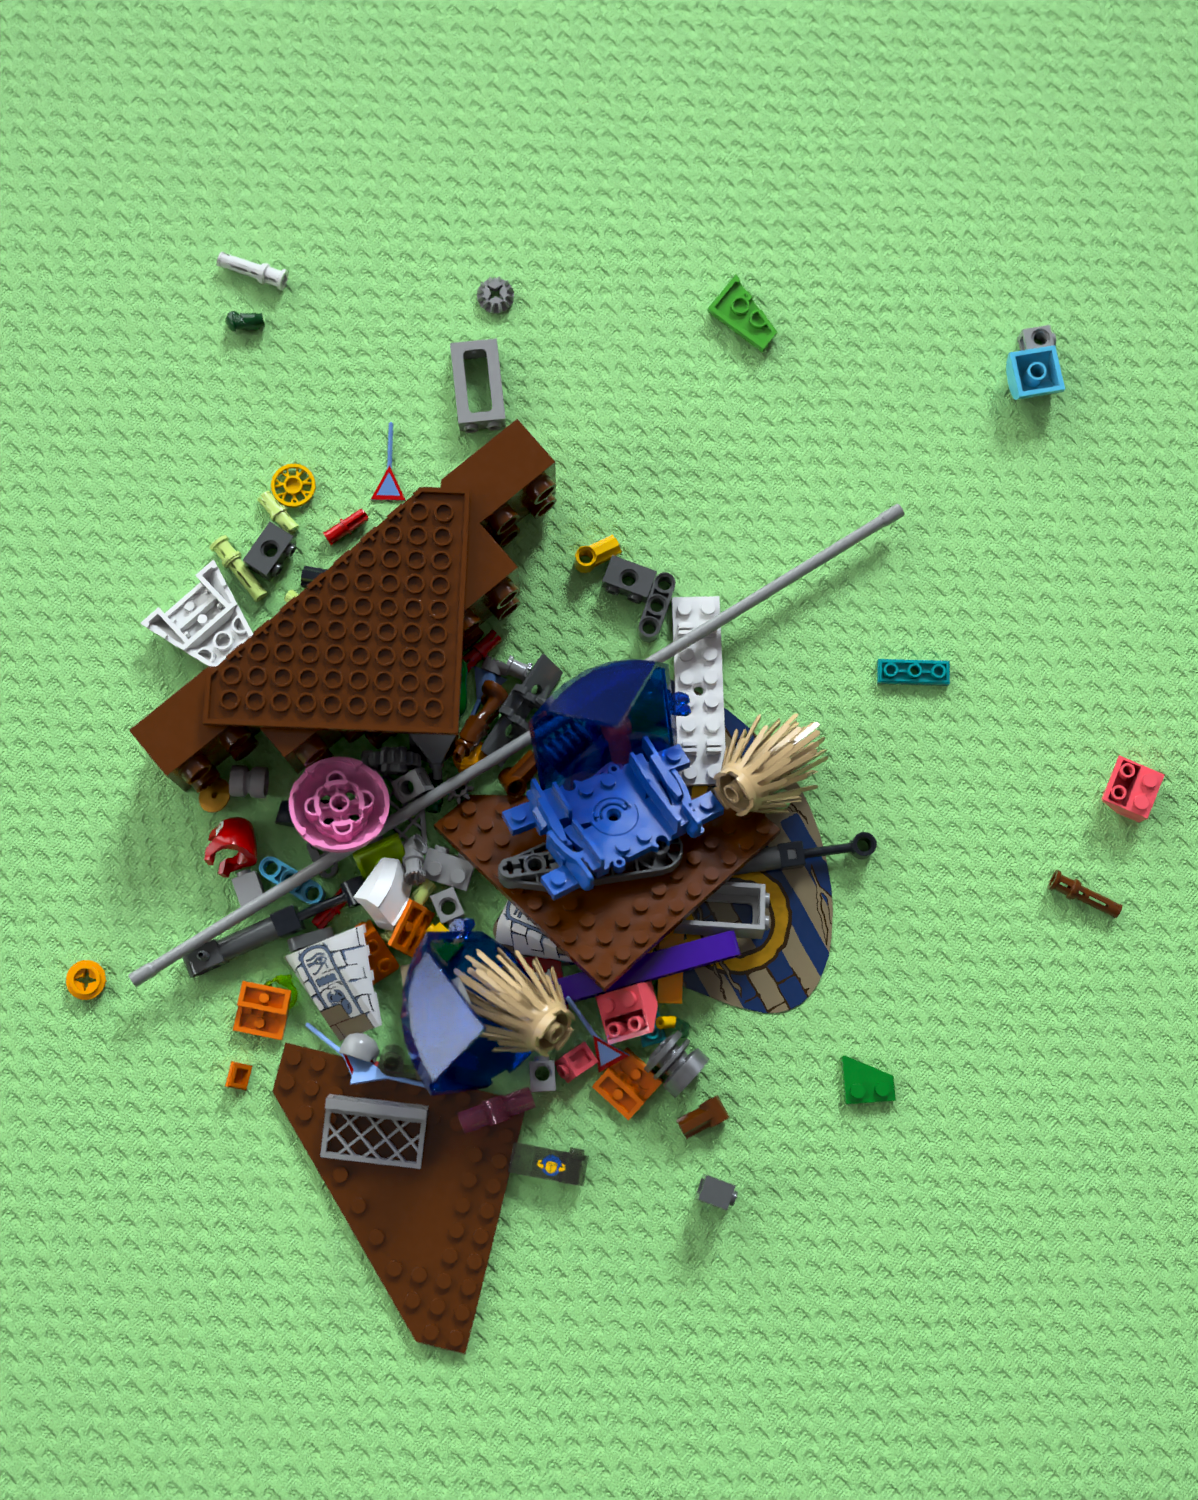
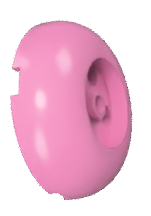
(335, 779)

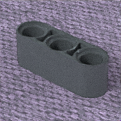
(659, 596)

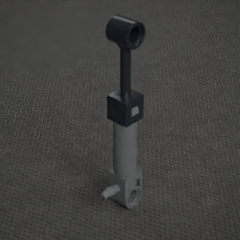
(793, 856)
(278, 925)

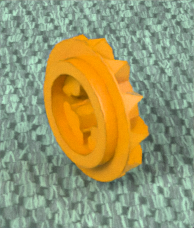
(79, 971)

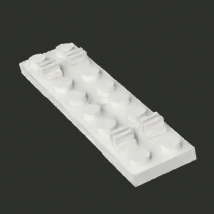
(700, 666)

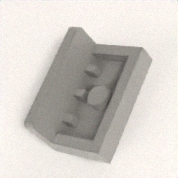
(447, 868)

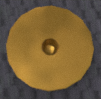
(215, 796)

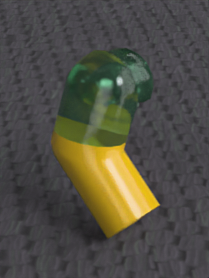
(673, 1022)

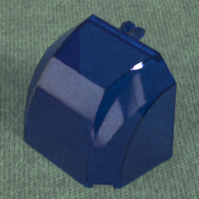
(568, 728)
(439, 1021)

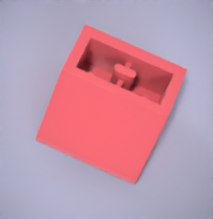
(1132, 789)
(628, 1012)

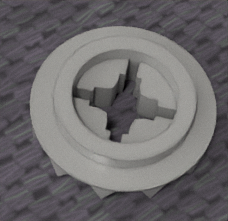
(495, 304)

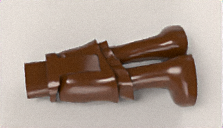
(477, 725)

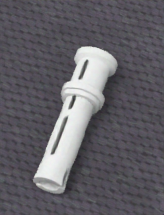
(262, 272)

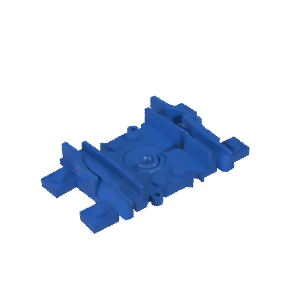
(619, 793)

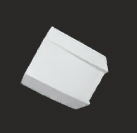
(385, 893)

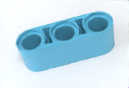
(284, 872)

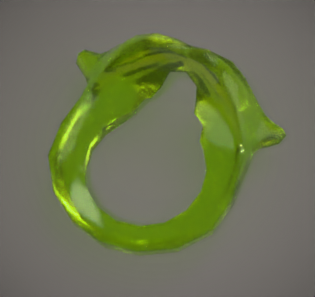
(286, 981)

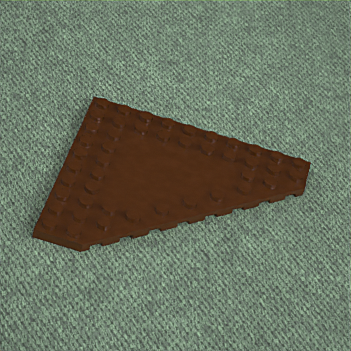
(367, 639)
(614, 922)
(418, 1227)

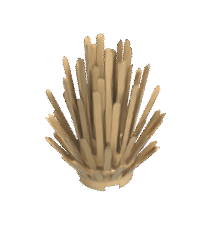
(749, 780)
(534, 1017)

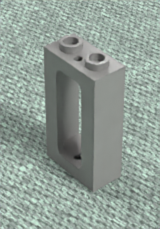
(492, 419)
(738, 893)

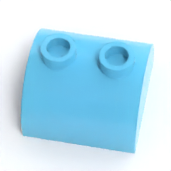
(1034, 372)

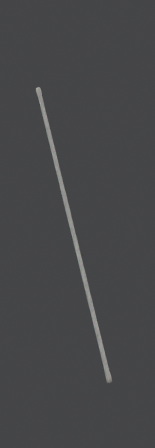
(151, 969)

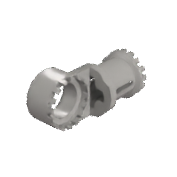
(513, 667)
(413, 860)

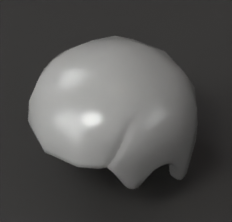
(360, 1047)

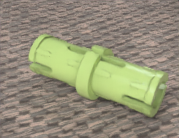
(278, 512)

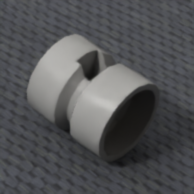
(245, 781)

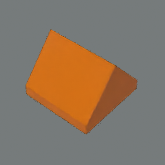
(238, 1075)

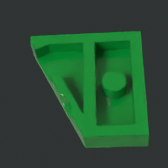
(865, 1083)

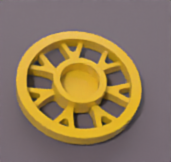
(293, 485)

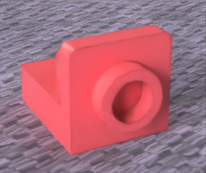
(575, 1062)

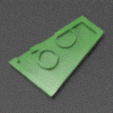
(740, 313)

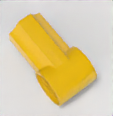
(598, 553)

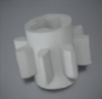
(464, 793)

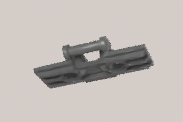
(519, 704)

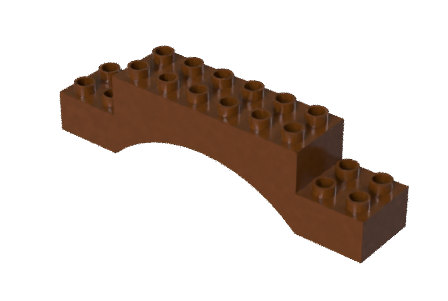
(506, 483)

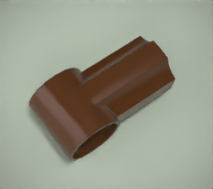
(515, 778)
(707, 1115)

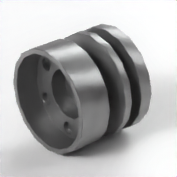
(676, 1063)

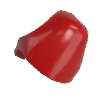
(233, 834)

